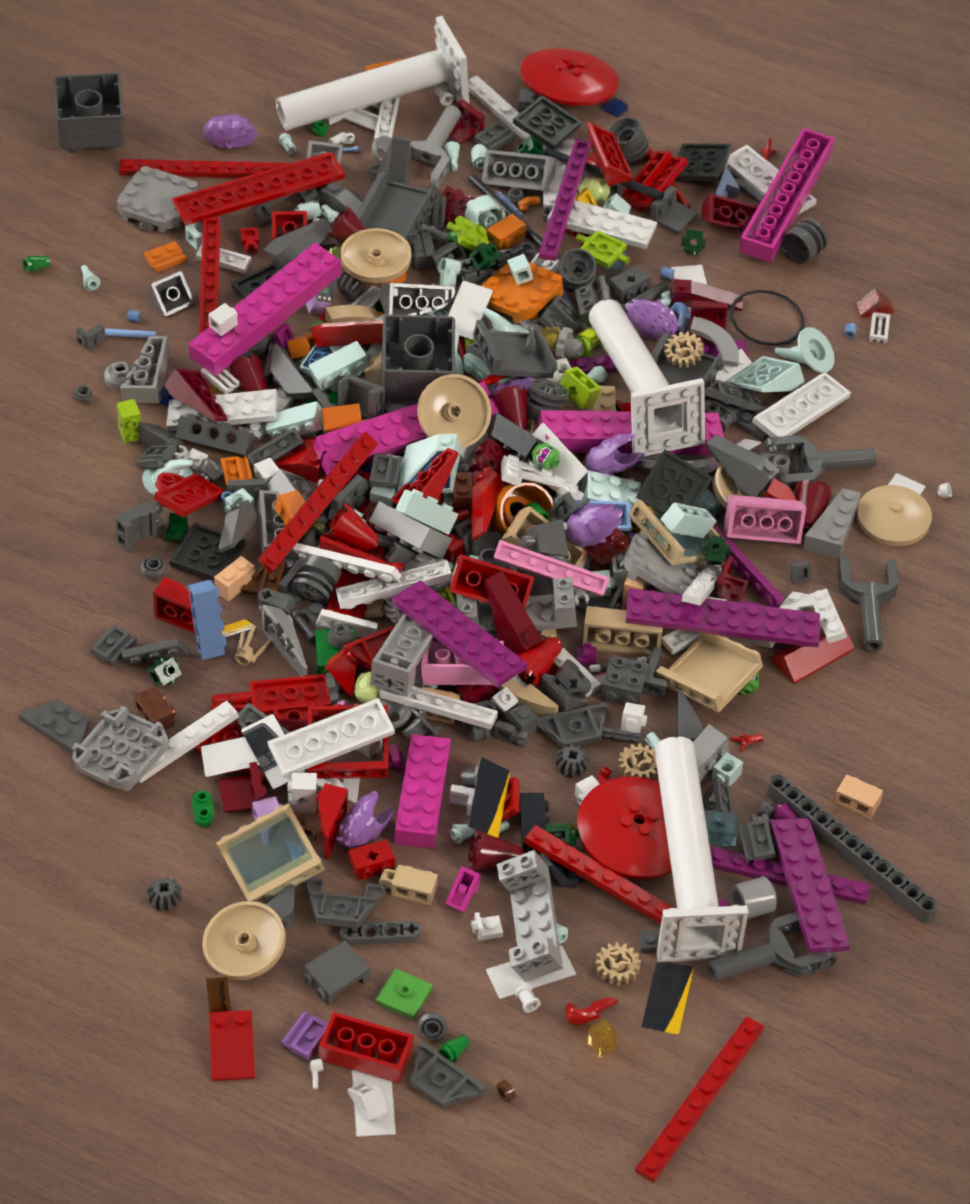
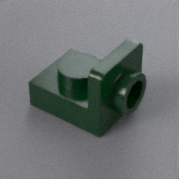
(176, 529)
(564, 830)

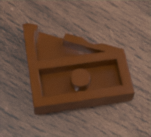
(264, 579)

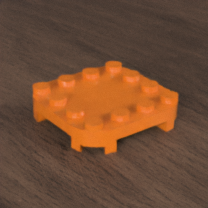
(525, 299)

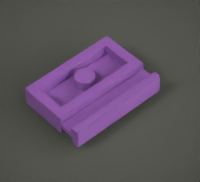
(305, 1035)

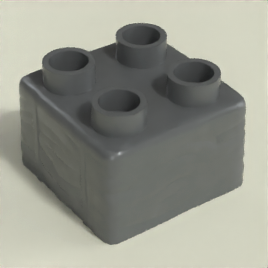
(89, 111)
(416, 353)

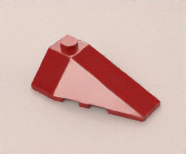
(434, 479)
(484, 499)

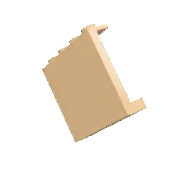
(712, 670)

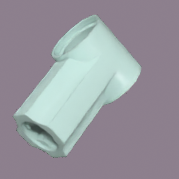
(449, 270)

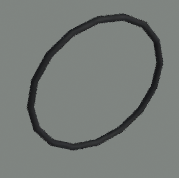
(769, 292)

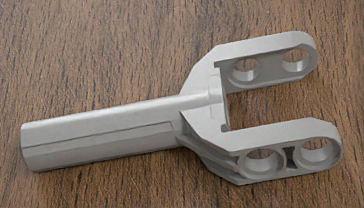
(431, 149)

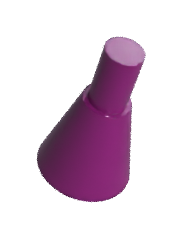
(784, 812)

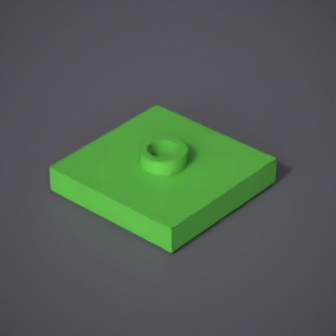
(404, 994)

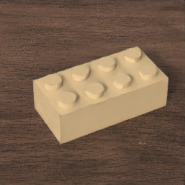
(529, 518)
(609, 632)

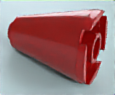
(352, 530)
(539, 660)

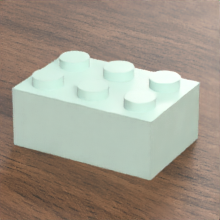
(609, 488)

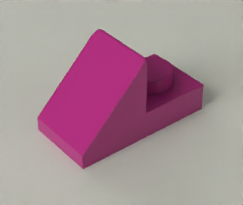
(463, 889)

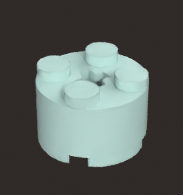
(484, 211)

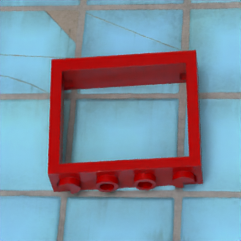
(347, 770)

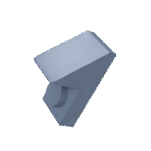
(728, 186)

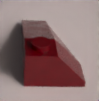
(194, 391)

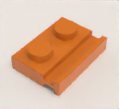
(165, 256)
(235, 469)

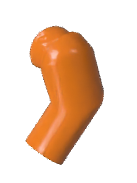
(528, 201)

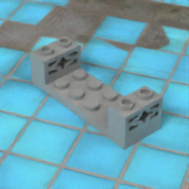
(545, 611)
(397, 659)
(534, 916)

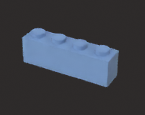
(207, 619)

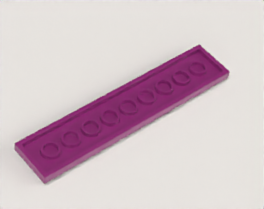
(723, 618)

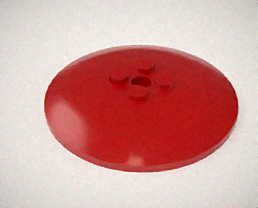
(569, 76)
(613, 837)

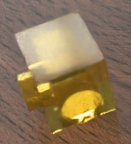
(602, 1037)

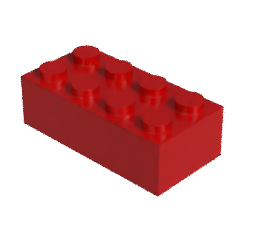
(366, 1047)

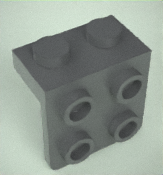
(624, 680)

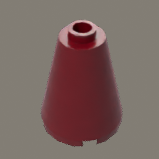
(345, 225)
(248, 373)
(512, 404)
(815, 498)
(488, 851)

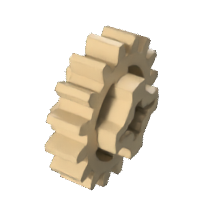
(684, 349)
(638, 762)
(617, 963)

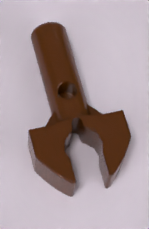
(312, 831)

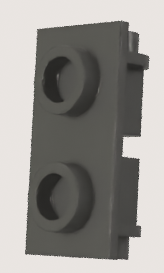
(476, 279)

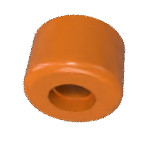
(524, 494)

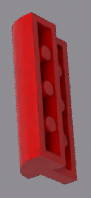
(657, 174)

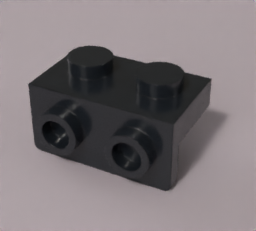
(562, 875)

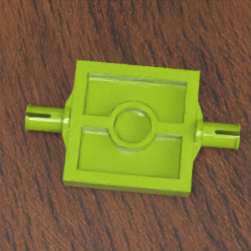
(468, 233)
(604, 248)

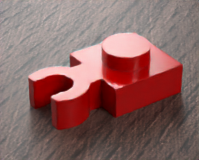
(249, 239)

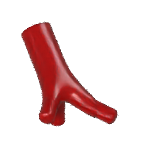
(767, 152)
(747, 739)

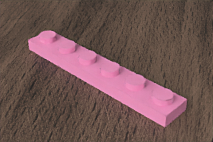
(550, 568)

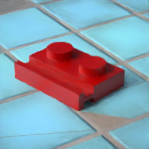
(511, 804)

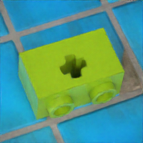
(580, 387)
(128, 420)

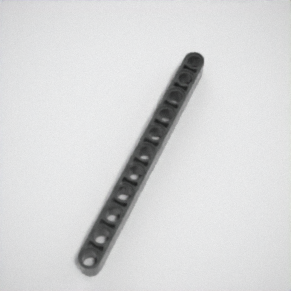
(854, 850)

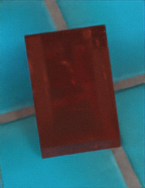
(874, 302)

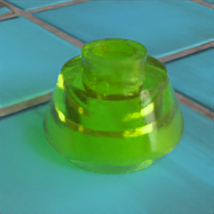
(588, 347)

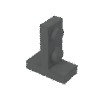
(652, 685)

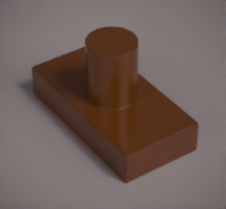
(218, 993)

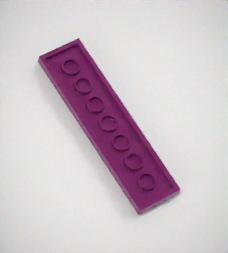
(459, 633)
(809, 885)

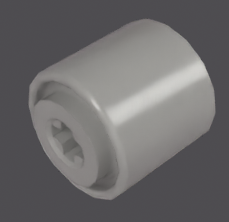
(756, 895)

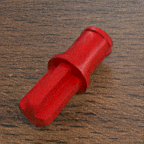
(232, 698)

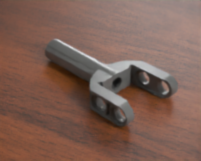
(814, 461)
(870, 597)
(774, 950)

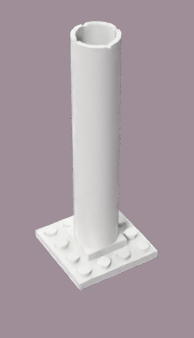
(380, 84)
(660, 412)
(698, 925)

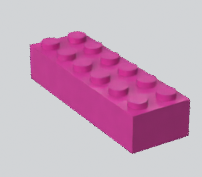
(422, 791)

